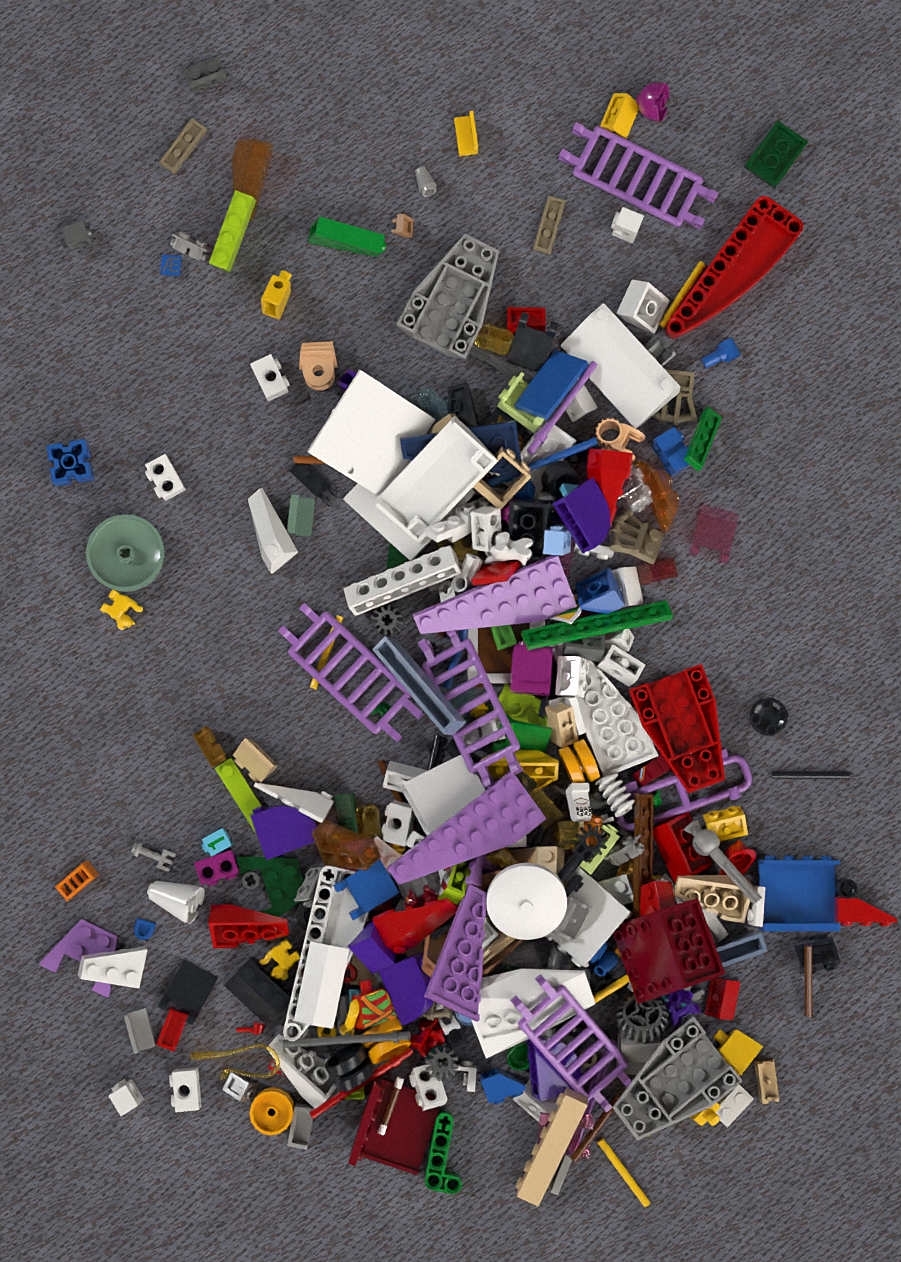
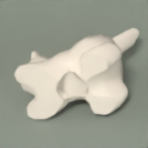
(506, 549)

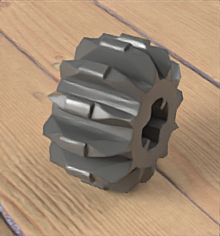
(381, 624)
(440, 1056)

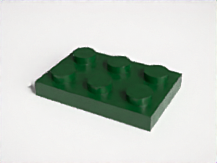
(776, 154)

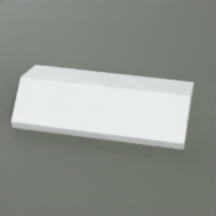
(321, 984)

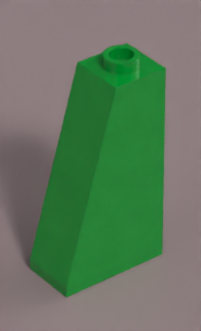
(346, 237)

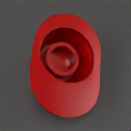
(739, 856)

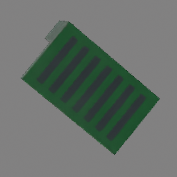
(346, 811)

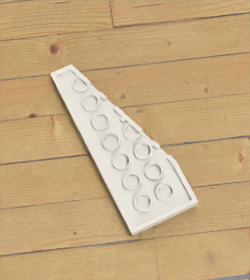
(610, 723)

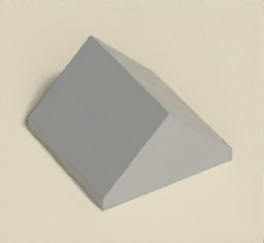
(637, 1051)

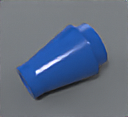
(606, 963)

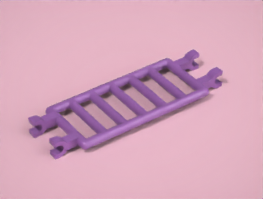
(578, 163)
(334, 689)
(490, 694)
(592, 1027)

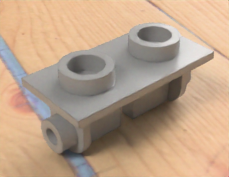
(197, 247)
(629, 846)
(306, 891)

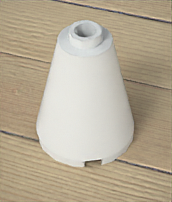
(177, 899)

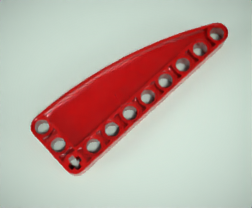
(751, 261)

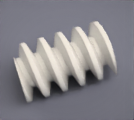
(615, 794)

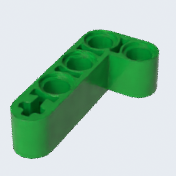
(441, 1150)

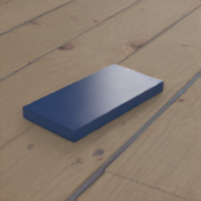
(551, 384)

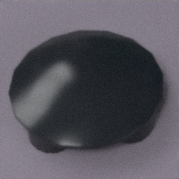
(768, 716)

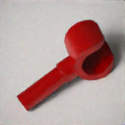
(257, 1029)

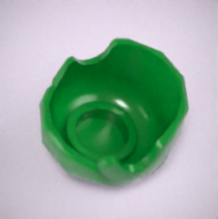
(517, 1056)

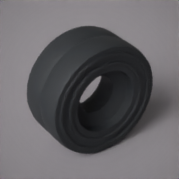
(553, 472)

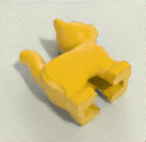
(118, 609)
(283, 958)

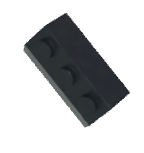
(529, 520)
(258, 991)

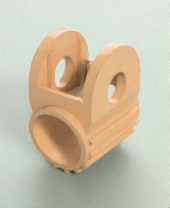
(316, 357)
(625, 433)

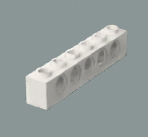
(411, 580)

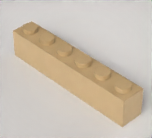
(552, 1146)

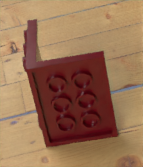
(668, 950)
(406, 1132)

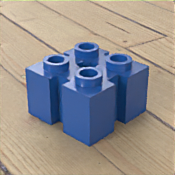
(671, 451)
(61, 455)

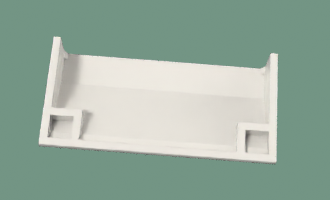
(624, 369)
(436, 479)

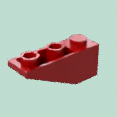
(855, 910)

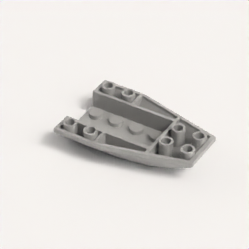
(452, 299)
(676, 1082)

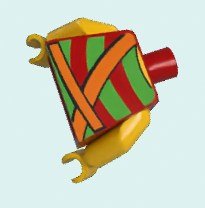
(368, 1008)

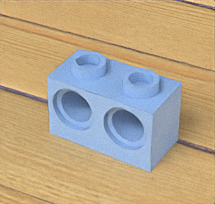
(557, 540)

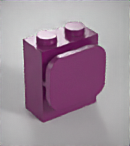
(531, 670)

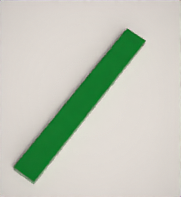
(597, 625)

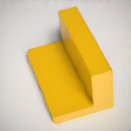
(620, 114)
(466, 135)

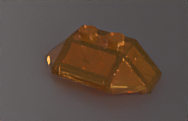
(664, 498)

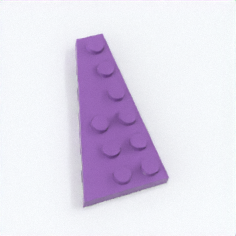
(460, 963)

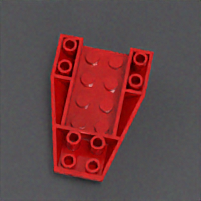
(683, 725)

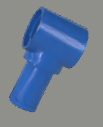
(725, 352)

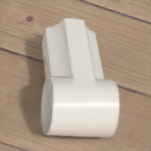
(469, 568)
(716, 928)

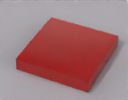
(495, 572)

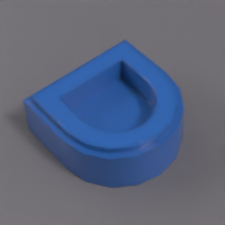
(144, 929)

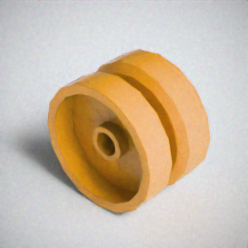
(582, 762)
(383, 1050)
(266, 1121)

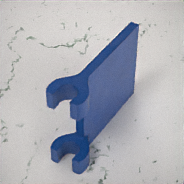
(368, 888)

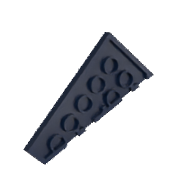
(491, 435)

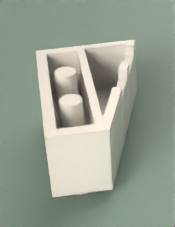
(114, 967)

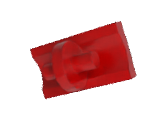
(430, 1037)

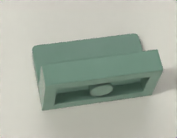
(300, 516)

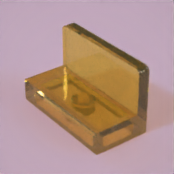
(546, 806)
(502, 858)

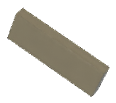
(183, 146)
(549, 225)

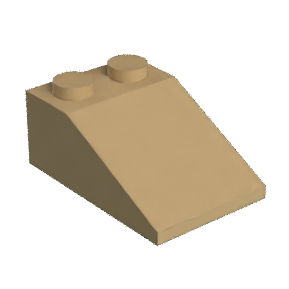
(255, 760)
(549, 857)

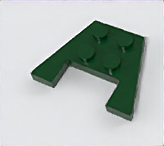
(281, 879)

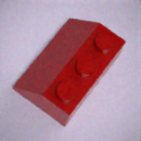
(677, 847)

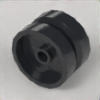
(350, 1067)

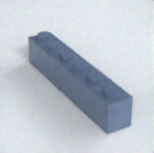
(419, 685)
(741, 948)

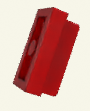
(722, 998)

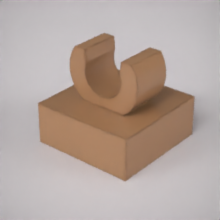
(404, 226)

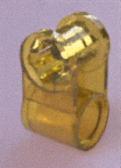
(496, 340)
(368, 825)

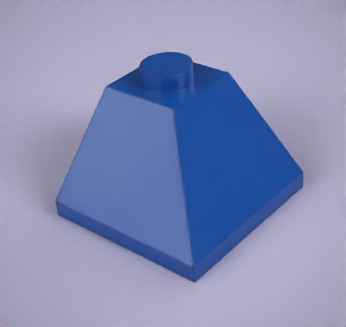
(600, 593)

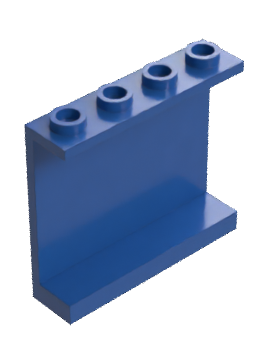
(798, 893)

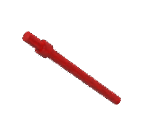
(395, 1060)

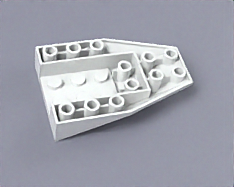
(499, 1017)

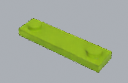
(238, 788)

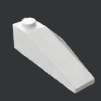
(272, 537)
(308, 802)
(305, 1072)

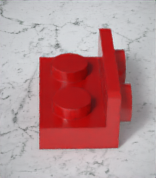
(536, 318)

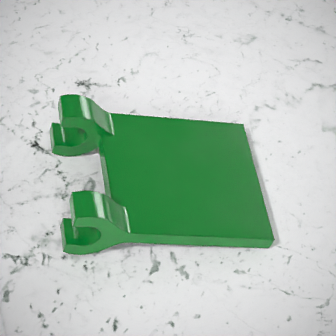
(528, 735)

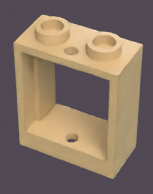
(492, 495)

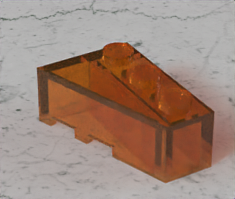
(344, 847)

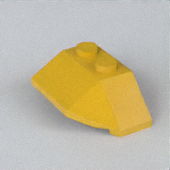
(533, 762)

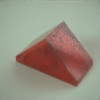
(658, 571)

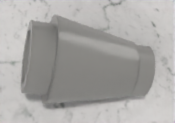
(425, 182)

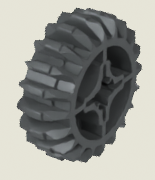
(637, 1023)

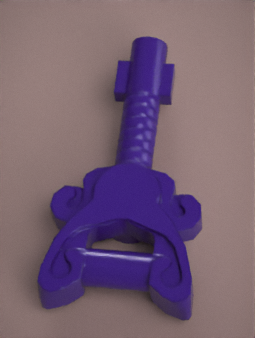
(675, 1000)

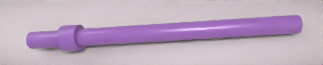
(541, 436)

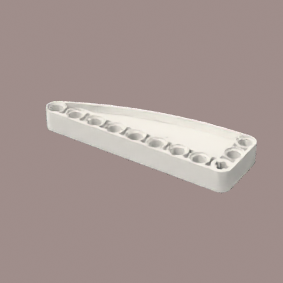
(336, 930)

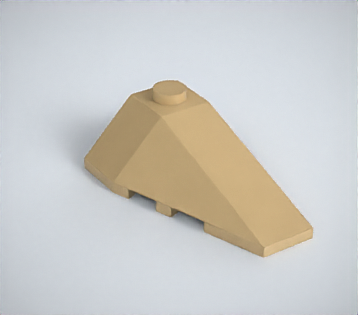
(715, 894)

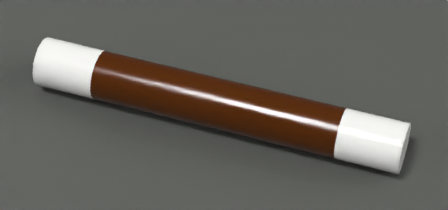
(390, 1105)

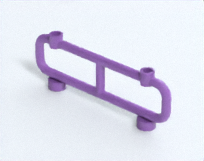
(732, 792)

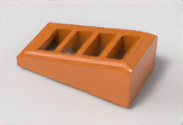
(84, 868)

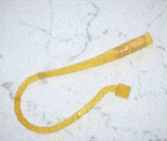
(225, 1072)

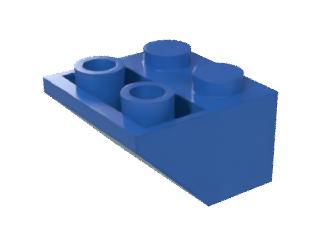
(501, 1084)

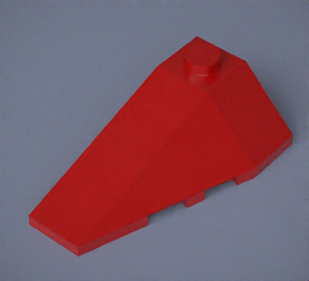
(609, 472)
(235, 925)
(409, 927)

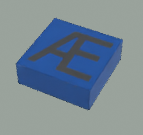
(171, 265)

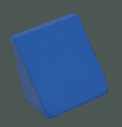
(527, 491)

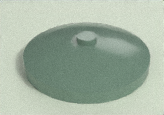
(125, 553)

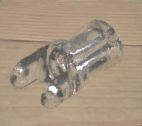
(555, 957)

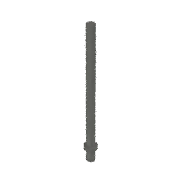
(395, 1036)

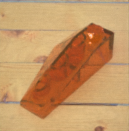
(250, 168)

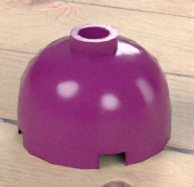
(653, 101)

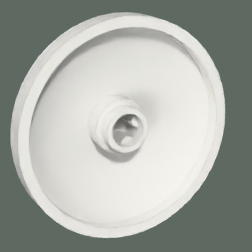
(526, 901)

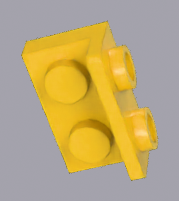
(727, 823)

